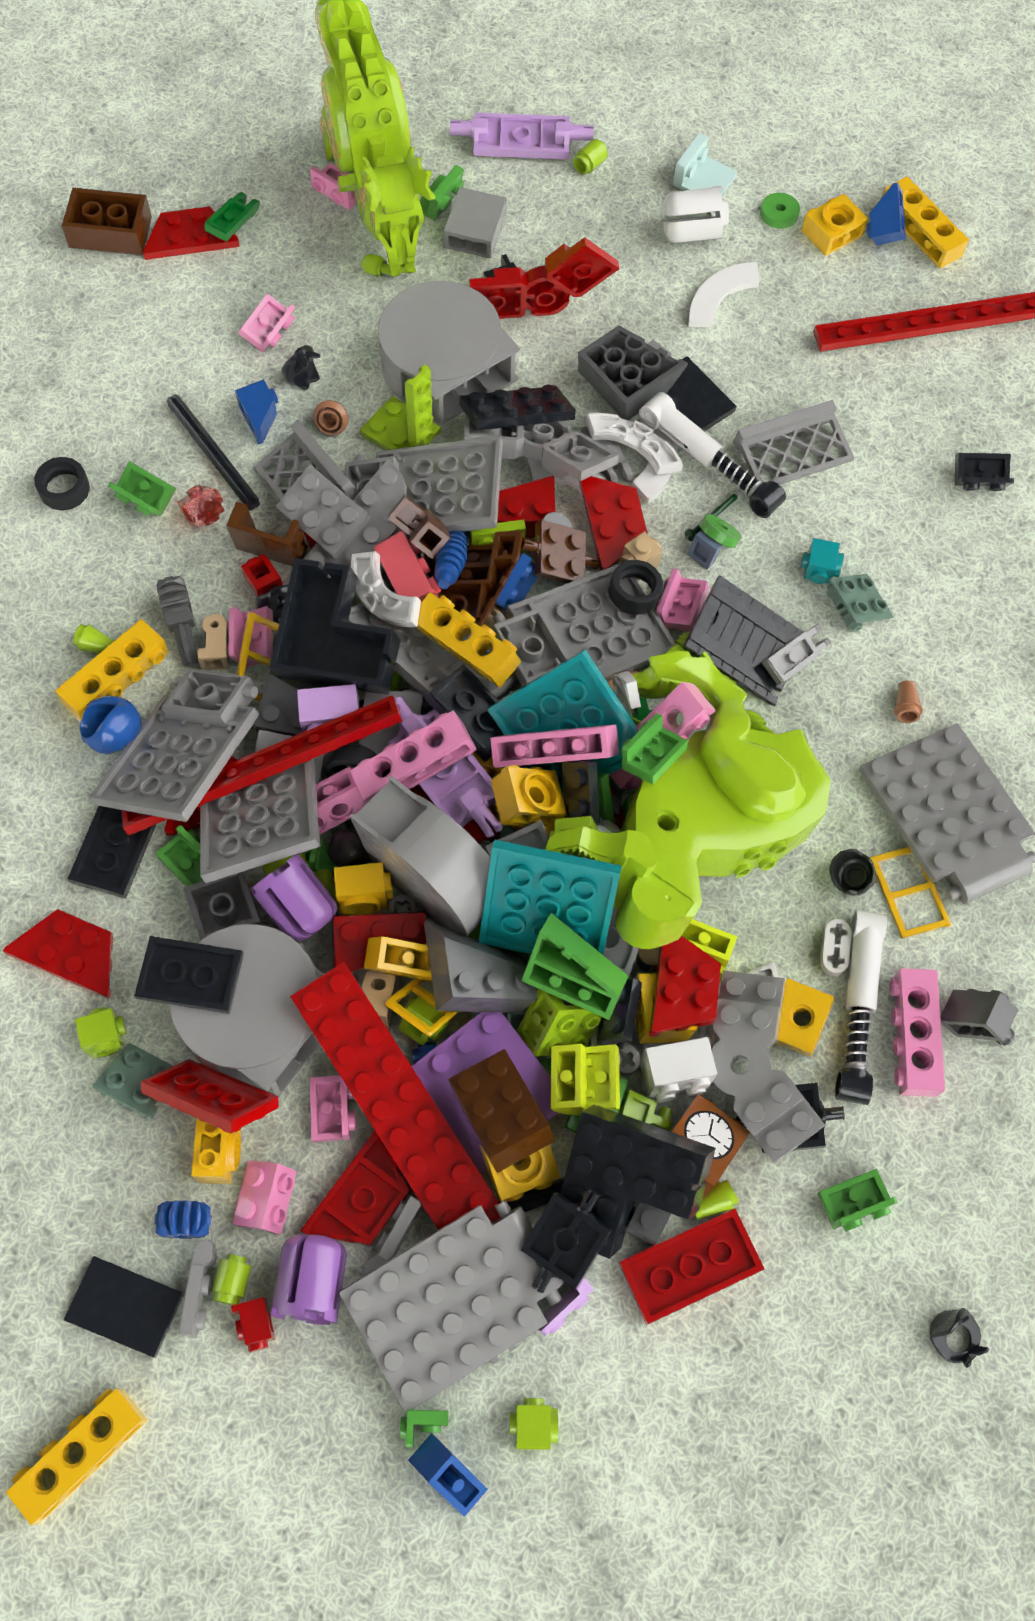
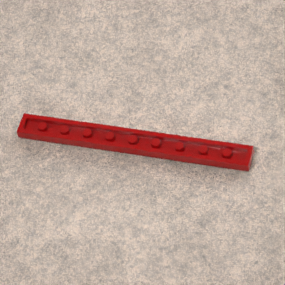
(925, 322)
(288, 754)

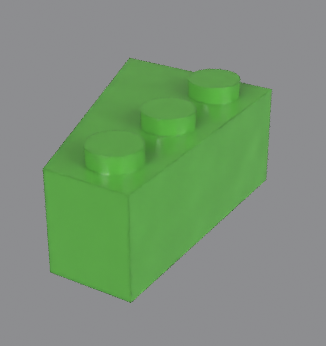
(574, 970)

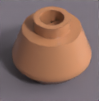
(330, 417)

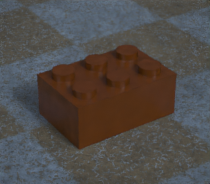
(107, 221)
(501, 1110)

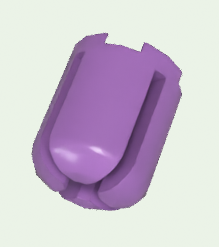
(295, 899)
(309, 1279)

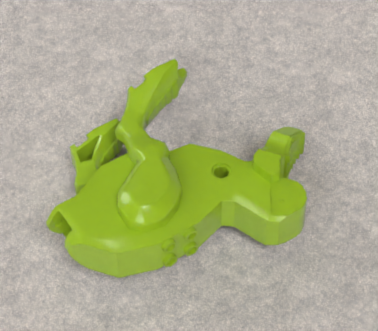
(717, 811)

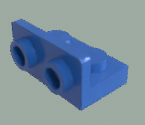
(518, 583)

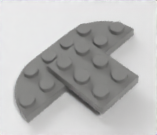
(337, 521)

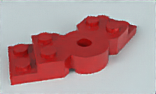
(547, 287)

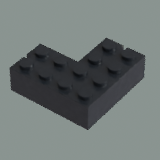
(317, 640)
(631, 1163)

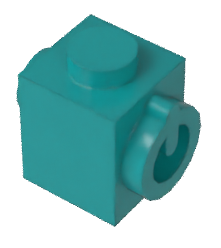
(822, 561)

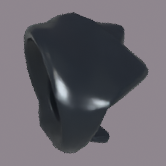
(300, 368)
(274, 600)
(945, 1324)

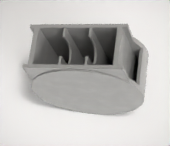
(452, 334)
(426, 856)
(264, 1034)

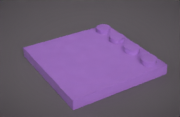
(466, 1047)

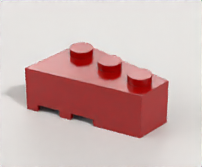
(527, 503)
(352, 933)

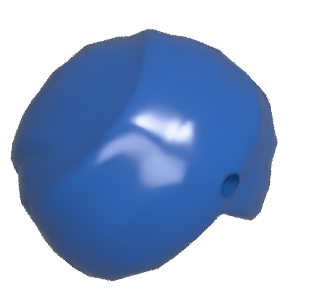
(109, 724)

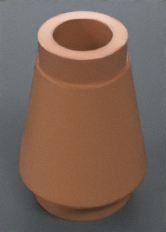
(907, 704)

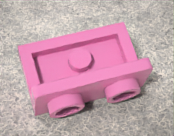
(325, 182)
(266, 322)
(681, 601)
(261, 636)
(330, 1109)
(264, 1196)

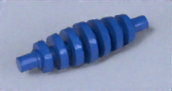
(451, 559)

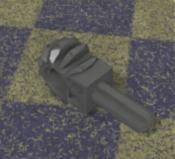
(178, 616)

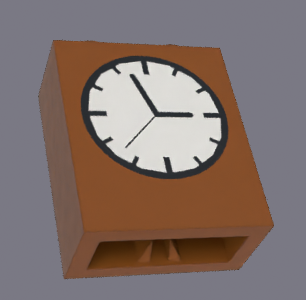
(714, 1128)

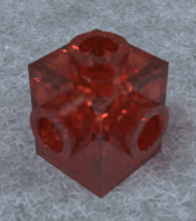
(201, 505)

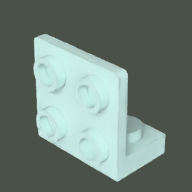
(698, 171)

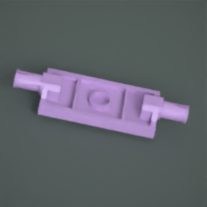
(521, 135)
(459, 790)

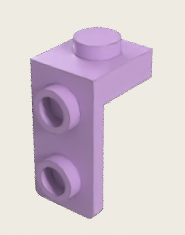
(570, 1300)

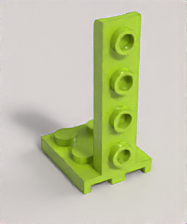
(407, 424)

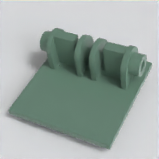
(858, 600)
(124, 1079)

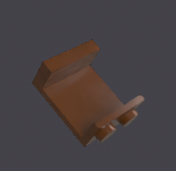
(257, 542)

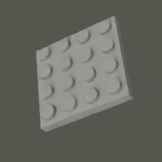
(259, 823)

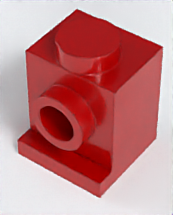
(260, 575)
(254, 1324)

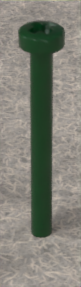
(690, 533)

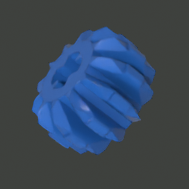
(182, 1219)

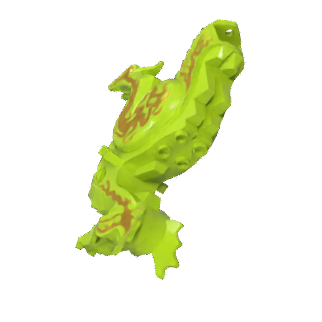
(369, 131)

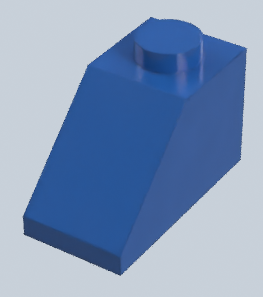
(887, 218)
(258, 408)
(447, 1474)

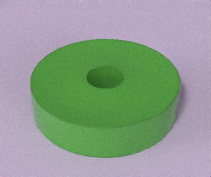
(780, 219)
(720, 531)

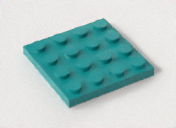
(562, 699)
(532, 883)

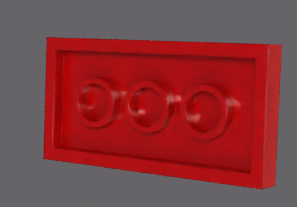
(210, 1095)
(691, 1266)

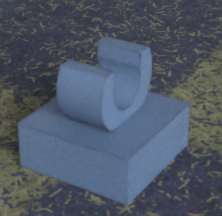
(704, 550)

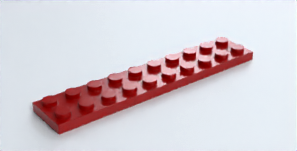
(393, 1097)

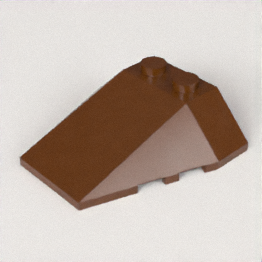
(483, 575)

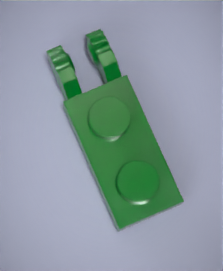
(231, 216)

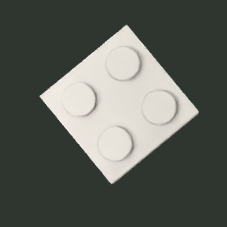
(678, 1069)

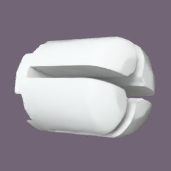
(693, 202)

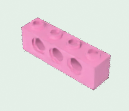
(696, 714)
(555, 746)
(429, 759)
(337, 800)
(922, 986)

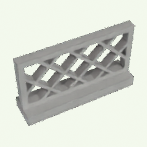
(791, 424)
(313, 453)

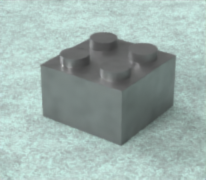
(221, 904)

